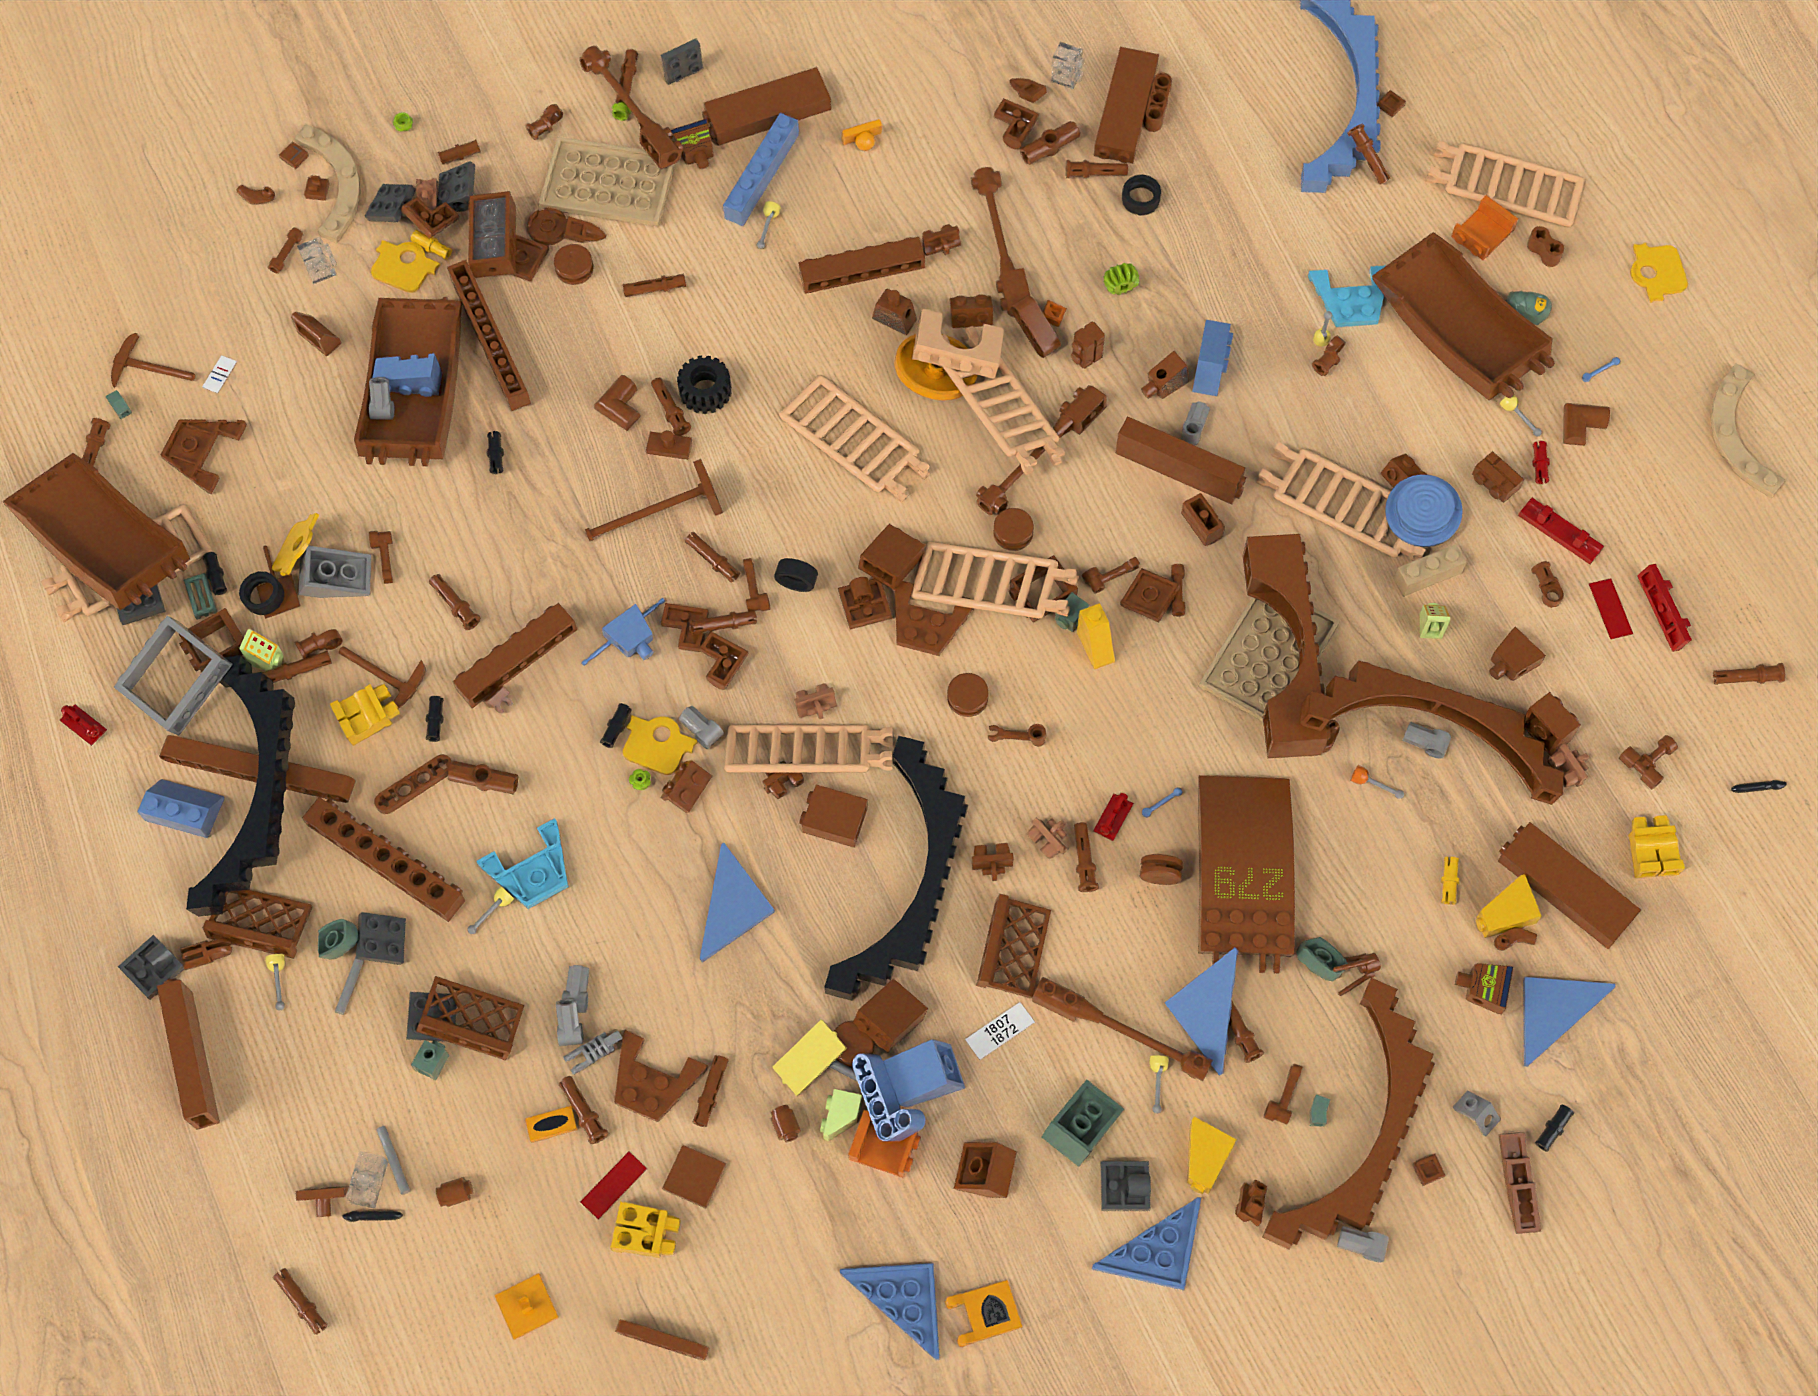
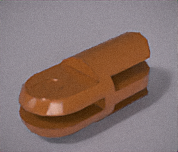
(205, 952)

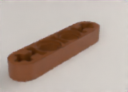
(412, 781)
(662, 1340)

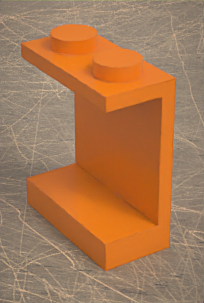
(1485, 228)
(886, 1156)

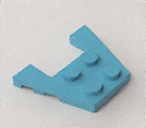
(1349, 304)
(536, 876)

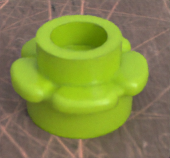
(620, 111)
(402, 118)
(644, 783)

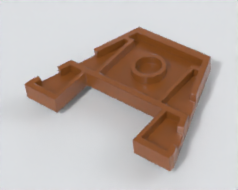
(192, 443)
(925, 628)
(649, 1090)

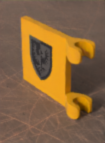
(989, 1311)

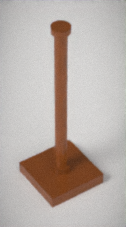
(705, 488)

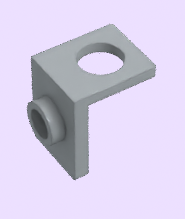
(1477, 1110)

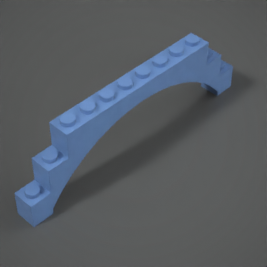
(1357, 38)

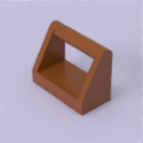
(315, 333)

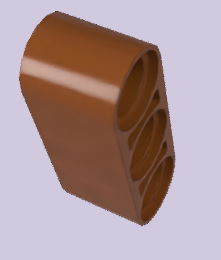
(1158, 102)
(1035, 326)

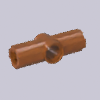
(1057, 137)
(496, 779)

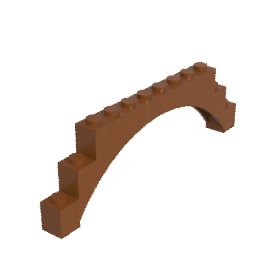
(1492, 723)
(1355, 1197)

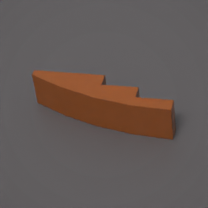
(1519, 1183)

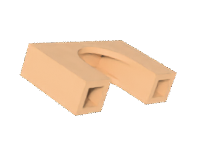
(933, 349)

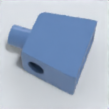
(630, 633)

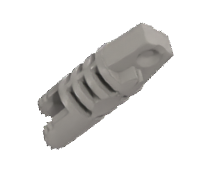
(594, 1050)

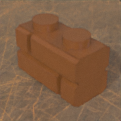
(1088, 345)
(1497, 477)
(1203, 519)

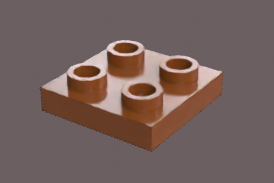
(864, 602)

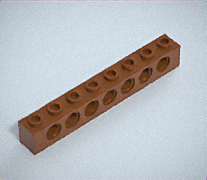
(489, 335)
(443, 906)

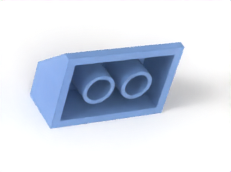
(181, 807)

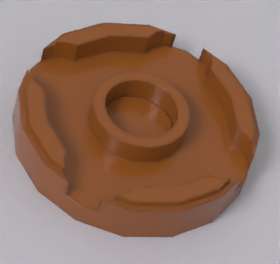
(547, 226)

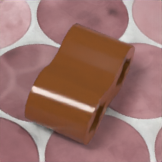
(1545, 246)

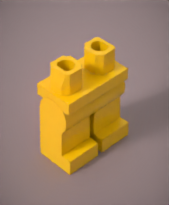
(364, 712)
(1654, 848)
(650, 1232)

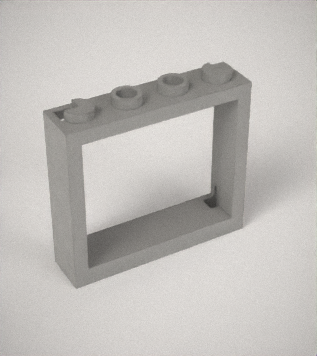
(196, 694)

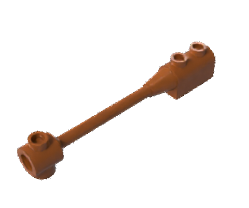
(653, 137)
(1011, 280)
(1073, 416)
(1073, 1006)

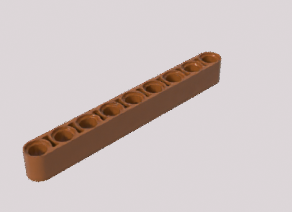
(245, 767)

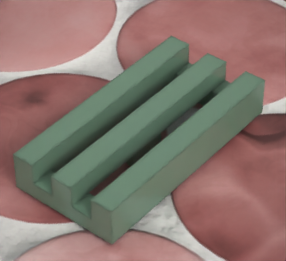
(205, 611)

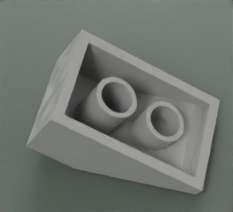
(334, 573)

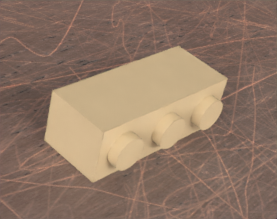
(1429, 570)

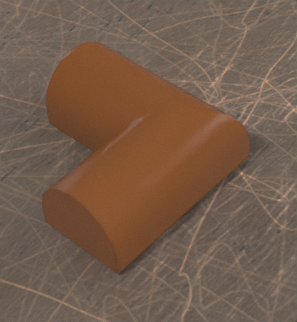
(1020, 121)
(429, 221)
(614, 402)
(1579, 417)
(727, 656)

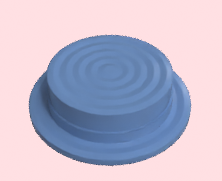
(1423, 510)

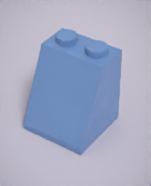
(924, 1073)

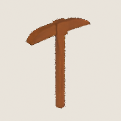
(122, 360)
(406, 689)

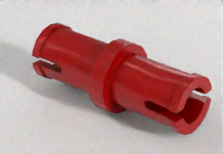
(1541, 462)

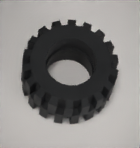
(700, 370)

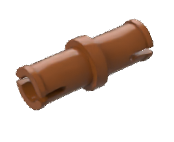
(459, 152)

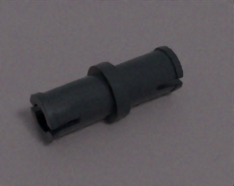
(495, 452)
(214, 573)
(434, 718)
(615, 725)
(1554, 1128)

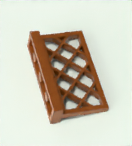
(258, 940)
(994, 942)
(469, 1037)

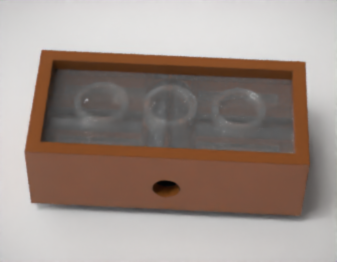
(492, 234)

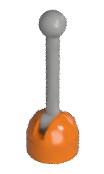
(1361, 776)

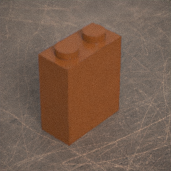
(891, 556)
(834, 815)
(890, 1015)

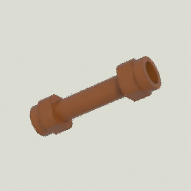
(294, 236)
(1177, 575)

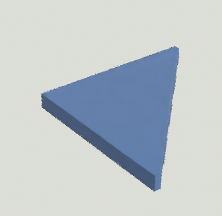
(733, 907)
(1206, 1006)
(1553, 1008)
(1159, 1253)
(904, 1296)

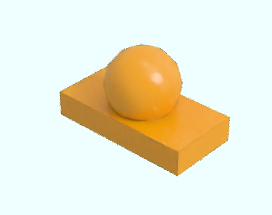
(862, 134)

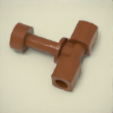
(1646, 764)

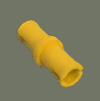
(431, 245)
(1450, 880)

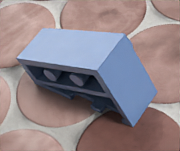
(1212, 356)
(411, 375)

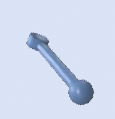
(1586, 376)
(1146, 812)

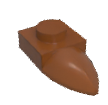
(1028, 89)
(582, 231)

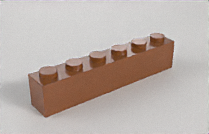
(861, 264)
(514, 655)

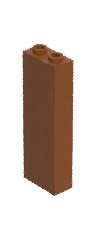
(1126, 105)
(759, 106)
(1180, 460)
(1568, 884)
(188, 1054)

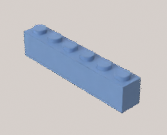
(761, 169)

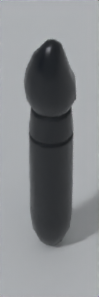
(1759, 786)
(355, 1216)

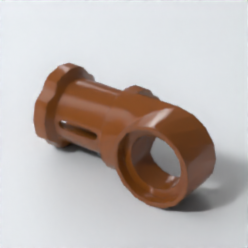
(550, 116)
(1330, 356)
(1548, 583)
(328, 640)

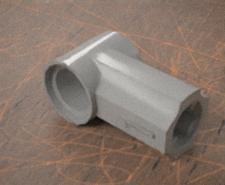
(380, 405)
(1195, 423)
(704, 730)
(1432, 741)
(577, 986)
(568, 1029)
(1369, 1244)

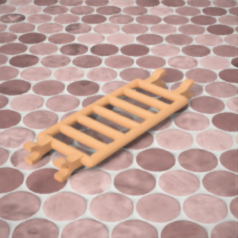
(1019, 392)
(1283, 453)

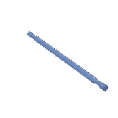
(609, 643)

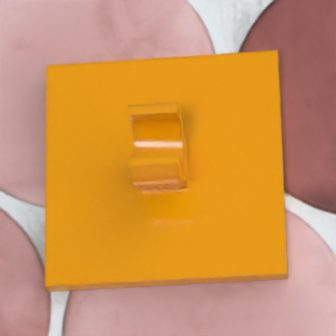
(526, 1306)

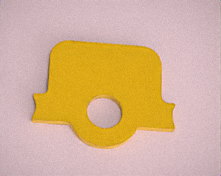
(1669, 270)
(404, 276)
(289, 552)
(655, 755)

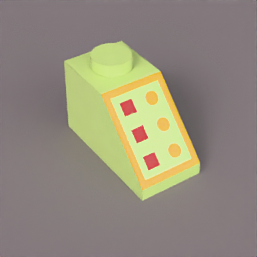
(1433, 621)
(261, 651)

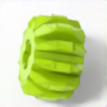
(1121, 278)

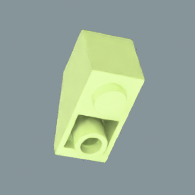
(843, 1113)

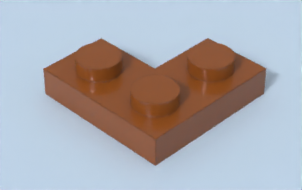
(679, 617)

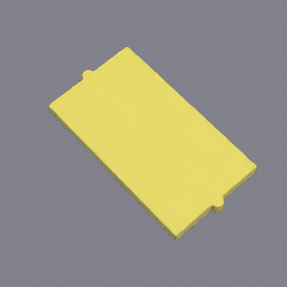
(809, 1057)

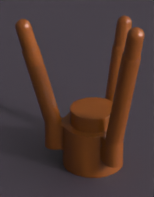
(1365, 963)

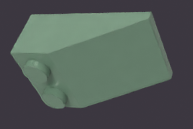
(1082, 1123)

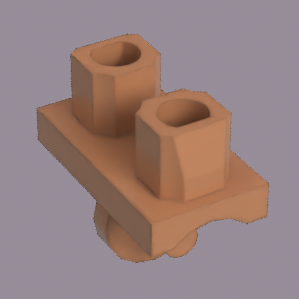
(427, 192)
(816, 702)
(1572, 763)
(1041, 830)

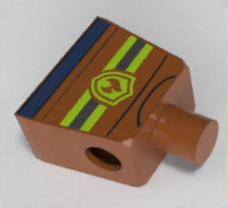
(695, 142)
(1487, 985)

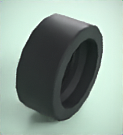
(1146, 182)
(796, 575)
(252, 582)

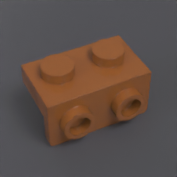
(971, 311)
(1400, 469)
(686, 785)

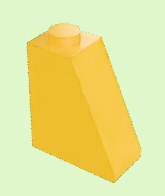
(1096, 636)
(1509, 909)
(1206, 1154)

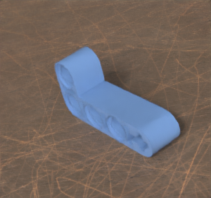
(887, 1117)

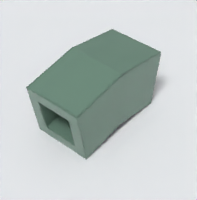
(118, 404)
(1318, 1111)

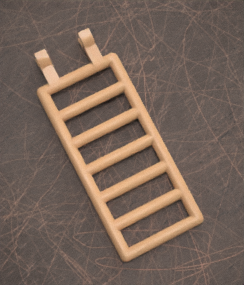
(1457, 154)
(816, 438)
(1059, 606)
(67, 611)
(866, 759)

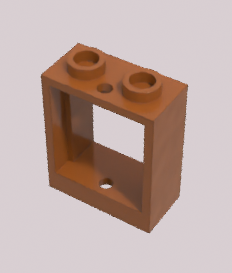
(1015, 586)
(206, 628)

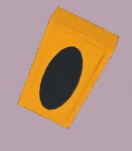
(551, 1124)

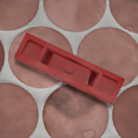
(1561, 530)
(1664, 607)

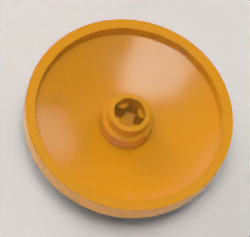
(927, 378)

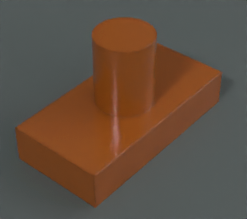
(669, 445)
(322, 1197)

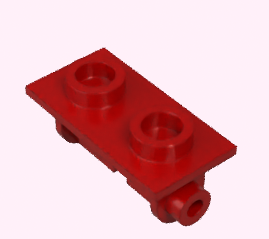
(82, 723)
(1113, 816)

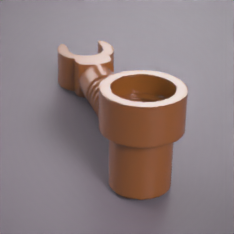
(381, 541)
(1097, 580)
(756, 600)
(1033, 732)
(1279, 1110)

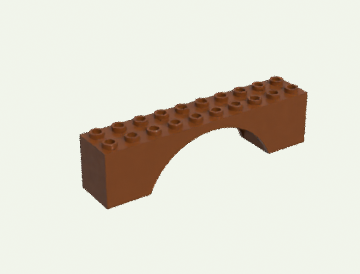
(1278, 577)

